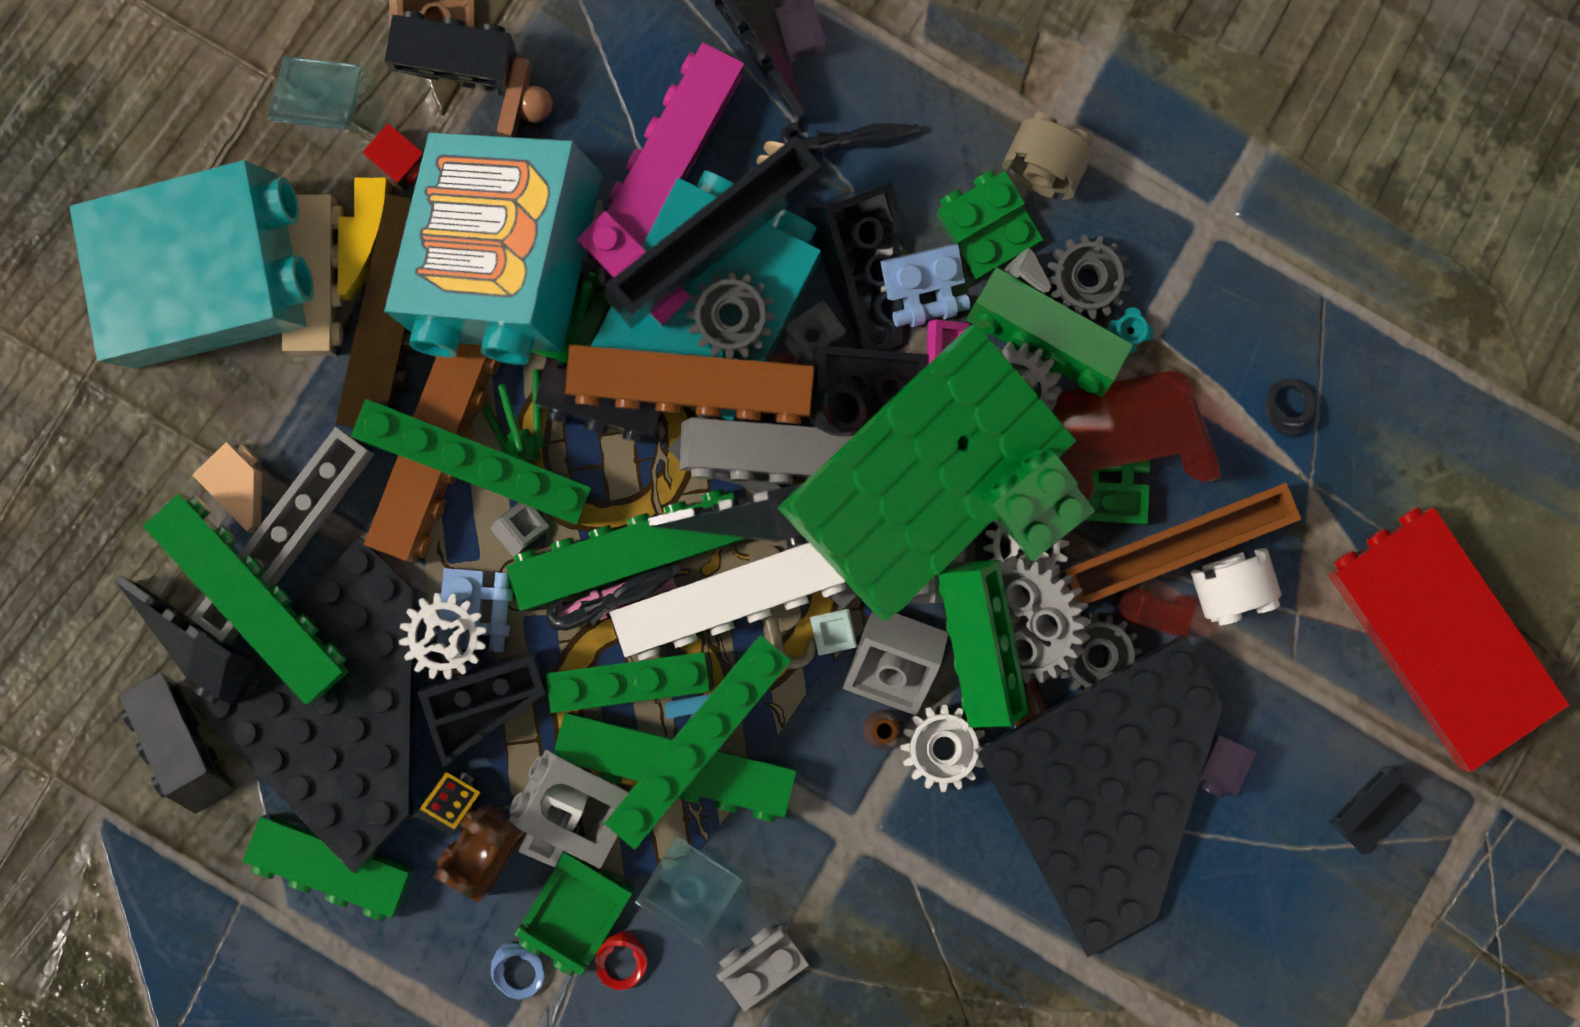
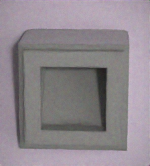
(1029, 271)
(519, 528)

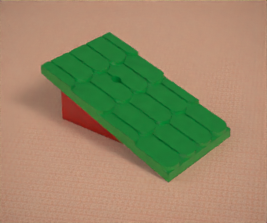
(916, 474)

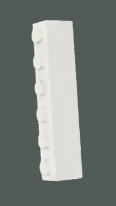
(723, 598)

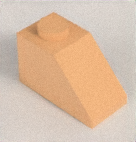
(234, 483)

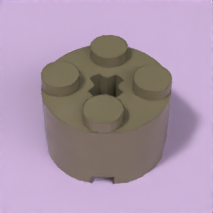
(1048, 156)

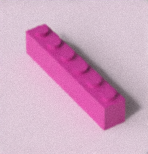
(674, 139)

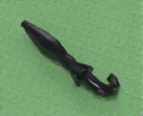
(866, 136)
(592, 610)

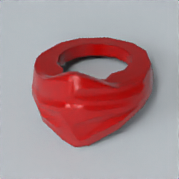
(629, 940)

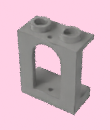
(528, 817)

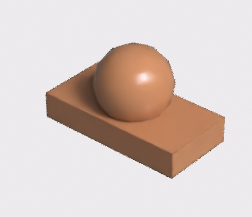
(522, 100)

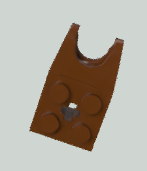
(480, 852)

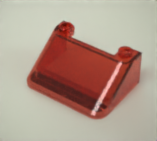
(1133, 424)

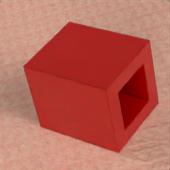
(395, 156)

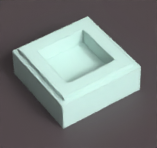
(833, 632)

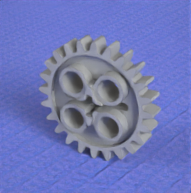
(1048, 597)

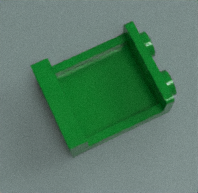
(573, 914)

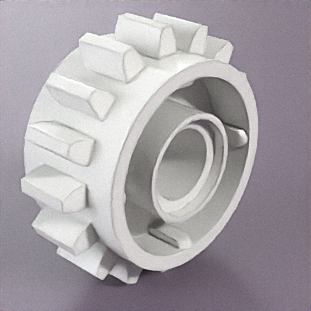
(921, 748)

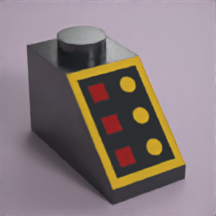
(451, 801)

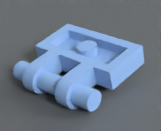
(922, 273)
(469, 586)

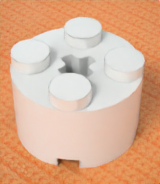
(1237, 586)

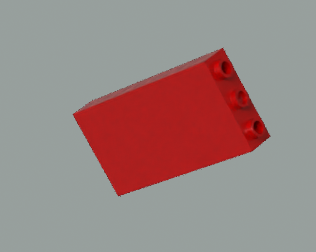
(1447, 638)

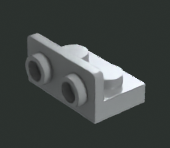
(761, 967)

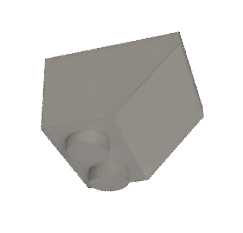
(896, 662)

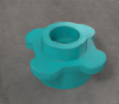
(1132, 319)

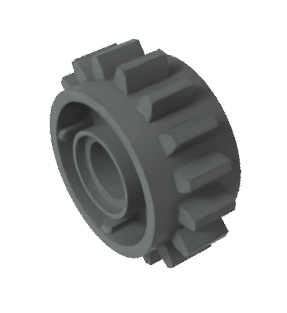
(1102, 262)
(724, 294)
(1118, 647)

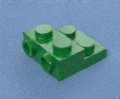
(988, 223)
(1038, 502)

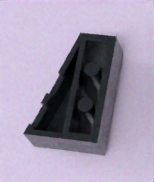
(450, 51)

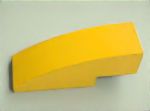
(359, 234)

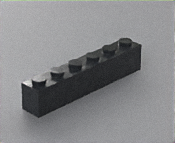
(712, 232)

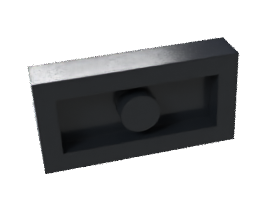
(1374, 810)

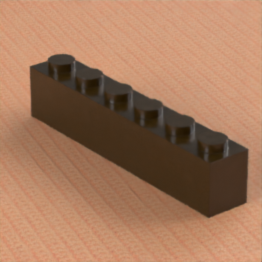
(379, 340)

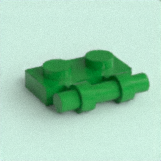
(1121, 501)

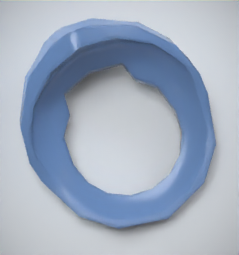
(509, 950)

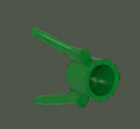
(520, 442)

